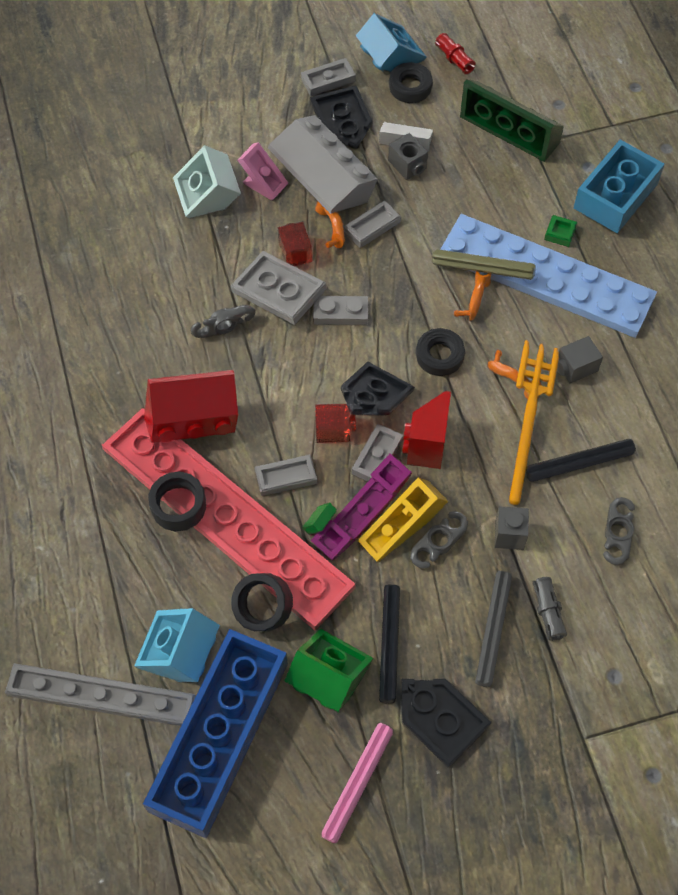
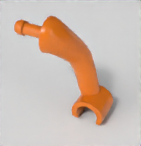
(338, 237)
(481, 282)
(505, 370)

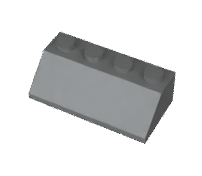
(323, 164)

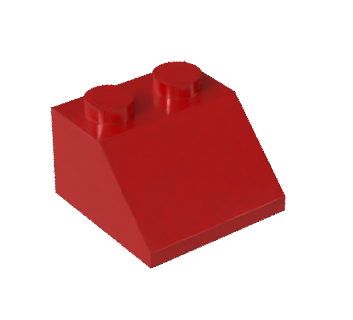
(426, 433)

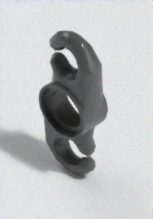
(223, 321)
(425, 543)
(621, 543)

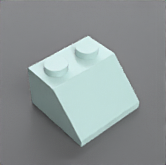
(206, 183)

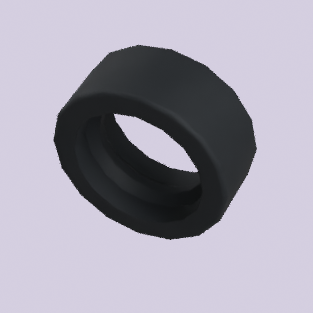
(172, 481)
(240, 596)

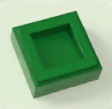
(560, 231)
(319, 518)

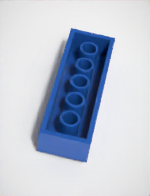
(216, 733)

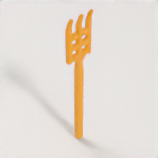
(534, 390)

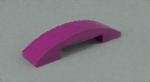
(363, 508)

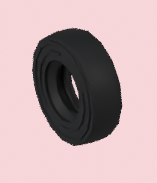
(410, 70)
(444, 337)

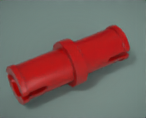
(455, 53)

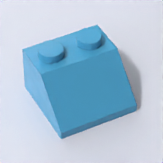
(388, 43)

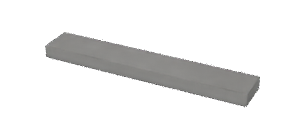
(99, 694)

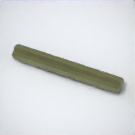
(484, 264)

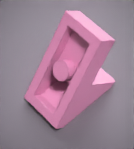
(263, 173)

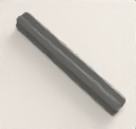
(493, 629)

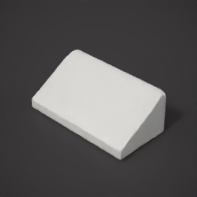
(390, 132)

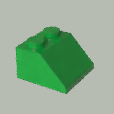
(328, 669)

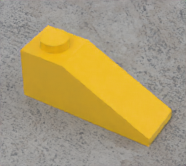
(403, 519)

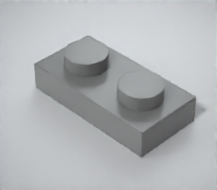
(328, 77)
(341, 310)
(376, 450)

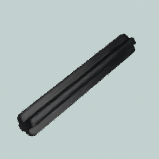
(580, 460)
(389, 644)

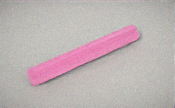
(357, 783)

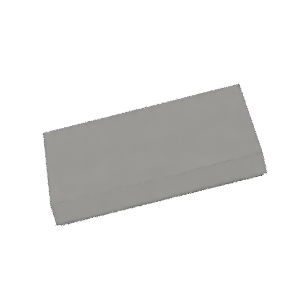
(278, 287)

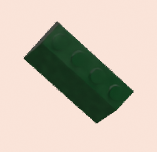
(510, 120)

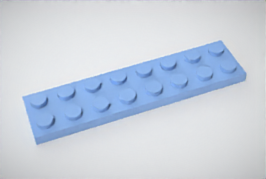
(558, 277)

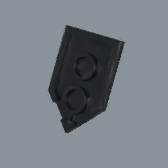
(343, 114)
(374, 391)
(441, 718)

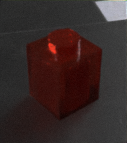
(295, 244)
(334, 423)

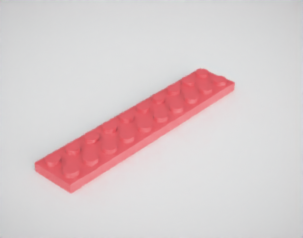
(234, 521)

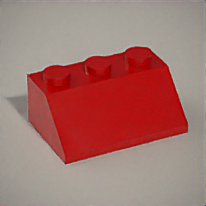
(191, 406)

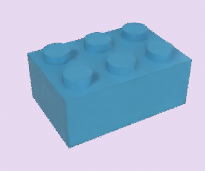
(618, 186)

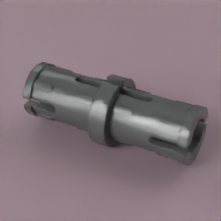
(549, 608)

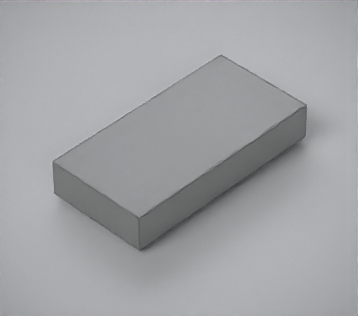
(372, 224)
(285, 475)

